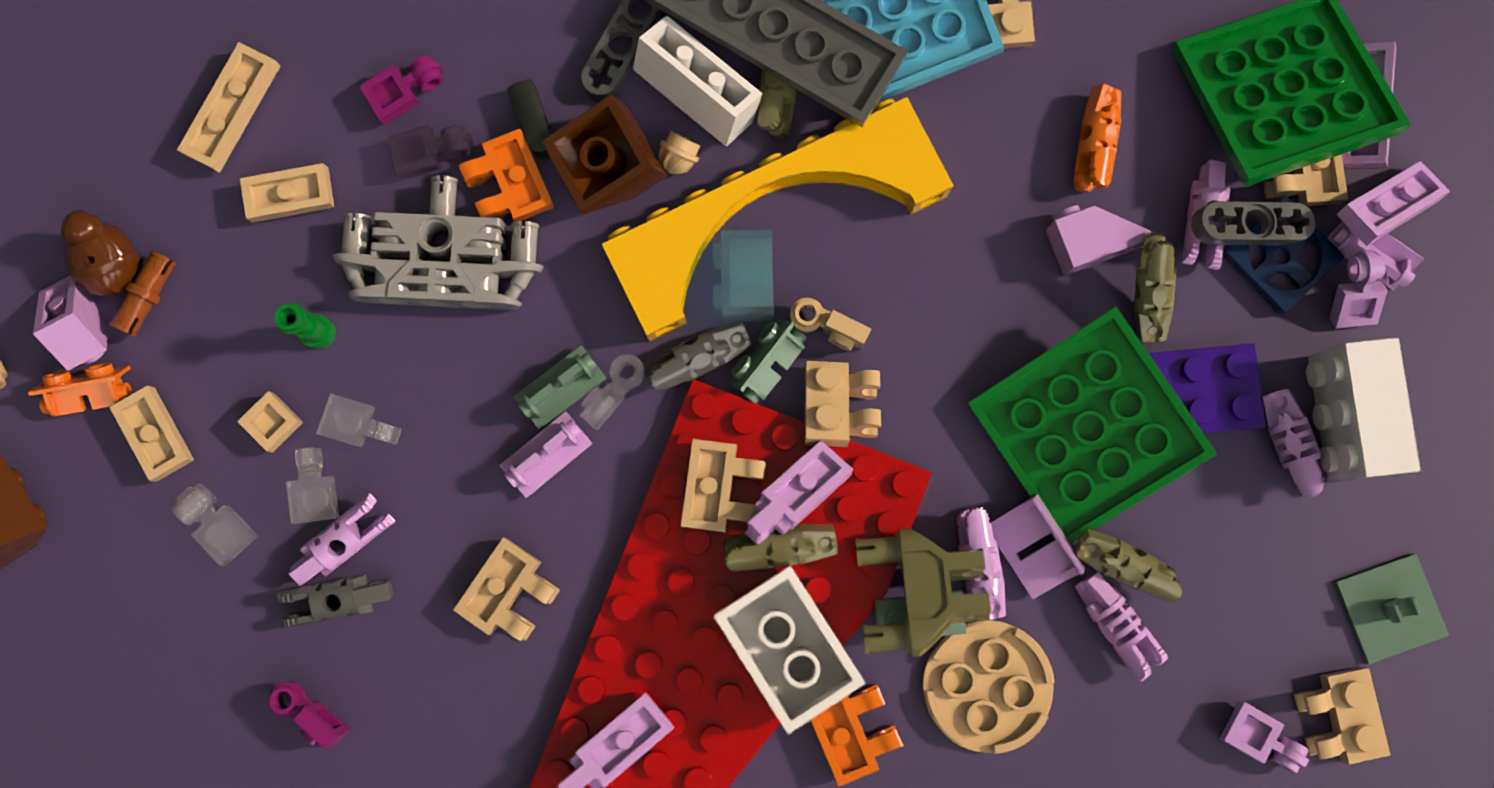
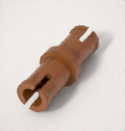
(143, 293)

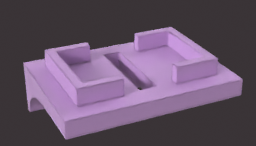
(1045, 566)

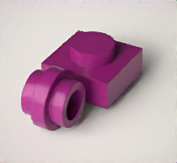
(392, 93)
(317, 722)

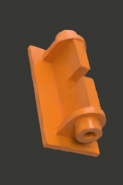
(65, 393)

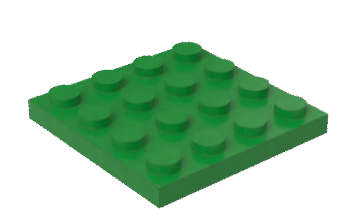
(1289, 88)
(1092, 426)

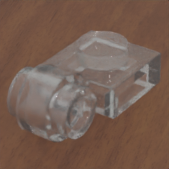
(221, 532)

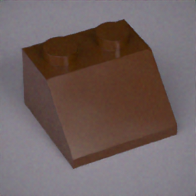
(604, 156)
(20, 520)

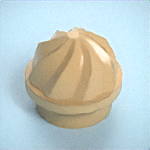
(678, 153)

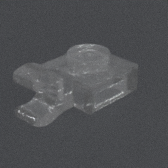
(352, 422)
(311, 496)

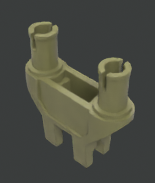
(927, 590)

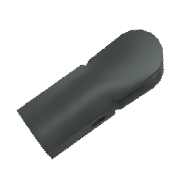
(531, 116)

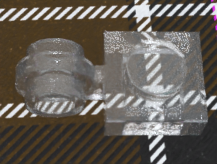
(603, 402)

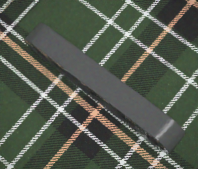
(620, 25)

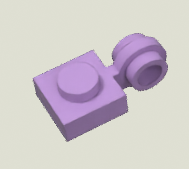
(1360, 301)
(1257, 735)

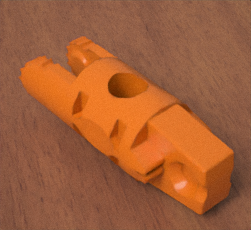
(1098, 139)

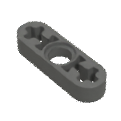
(1237, 232)

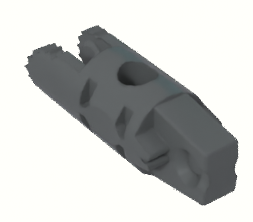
(698, 356)
(354, 593)

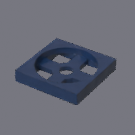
(1279, 299)

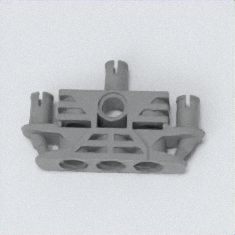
(419, 282)

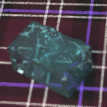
(745, 275)

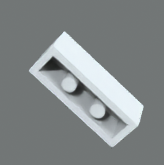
(696, 80)

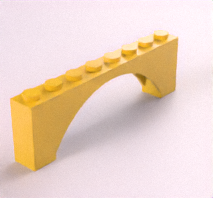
(883, 156)

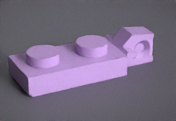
(798, 492)
(618, 745)

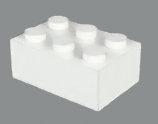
(1362, 410)
(789, 649)

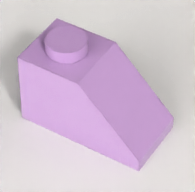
(1091, 237)
(70, 324)

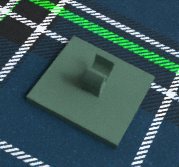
(1391, 608)

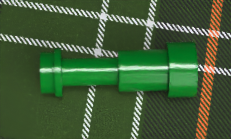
(311, 329)

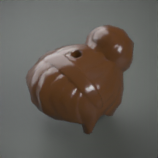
(110, 246)

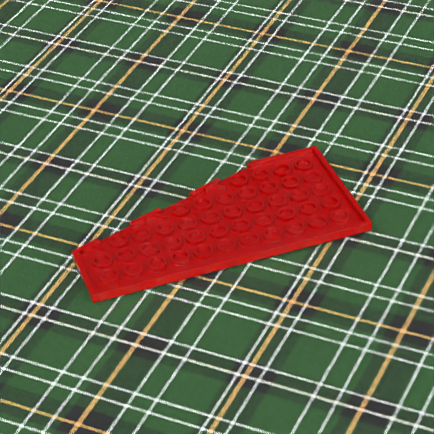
(672, 579)

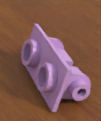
(1398, 257)
(545, 455)

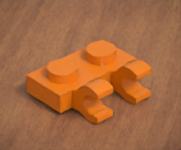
(516, 174)
(844, 740)

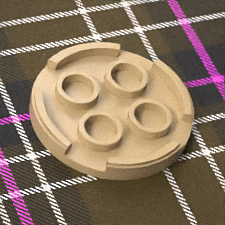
(988, 687)

